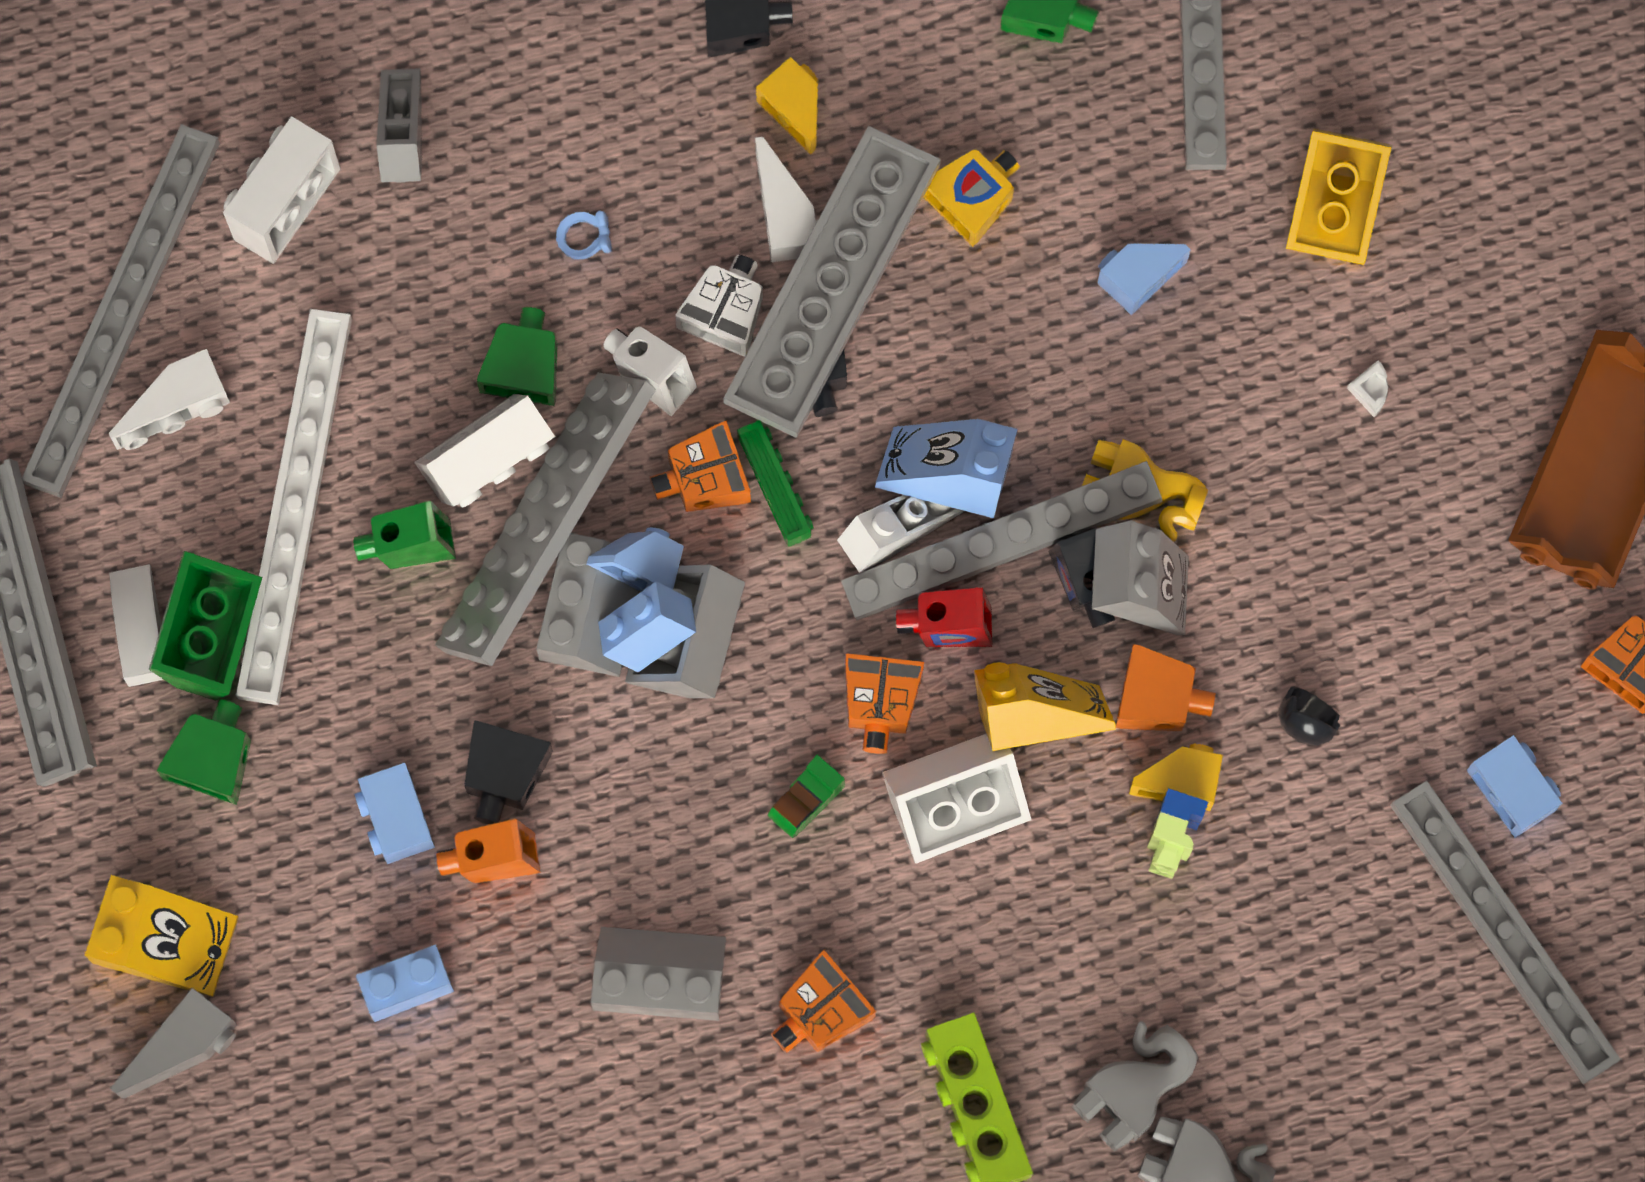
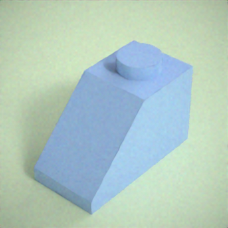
(1140, 271)
(640, 559)

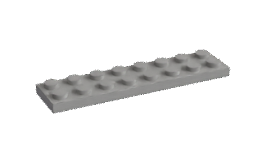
(831, 281)
(544, 518)

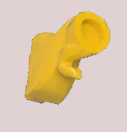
(1170, 485)

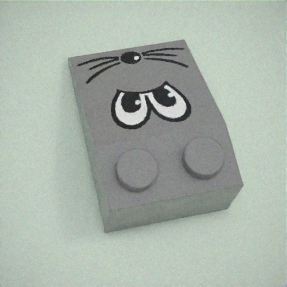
(1140, 576)

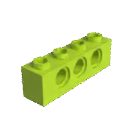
(965, 1038)

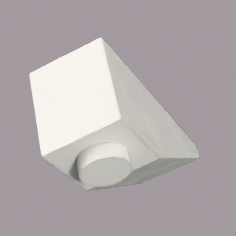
(786, 207)

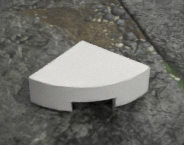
(1371, 388)

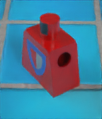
(965, 620)

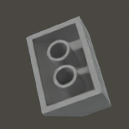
(576, 604)
(697, 663)
(658, 973)

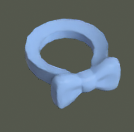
(602, 242)

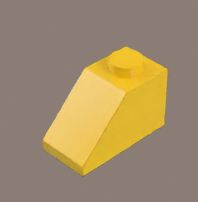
(792, 100)
(1186, 770)

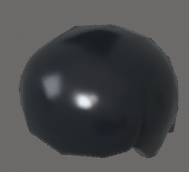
(1307, 717)

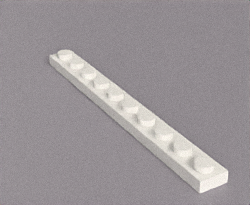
(294, 507)

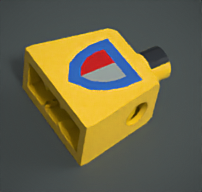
(973, 192)

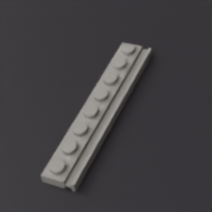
(36, 646)

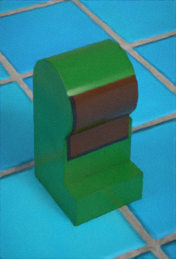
(807, 797)

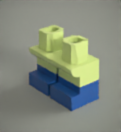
(1169, 835)

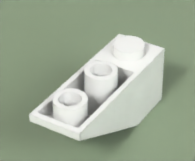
(177, 395)
(891, 528)

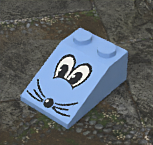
(949, 463)

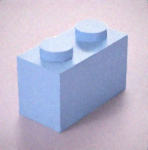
(647, 627)
(1515, 785)
(395, 814)
(404, 983)

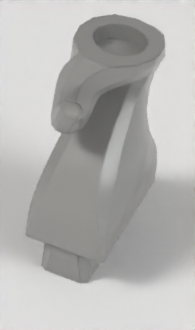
(1133, 1088)
(1199, 1156)

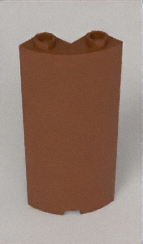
(1593, 471)

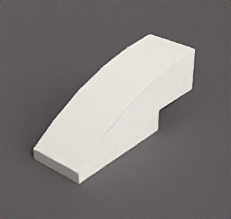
(136, 622)

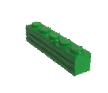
(775, 483)

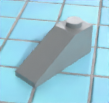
(400, 126)
(184, 1040)

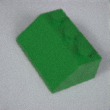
(204, 626)

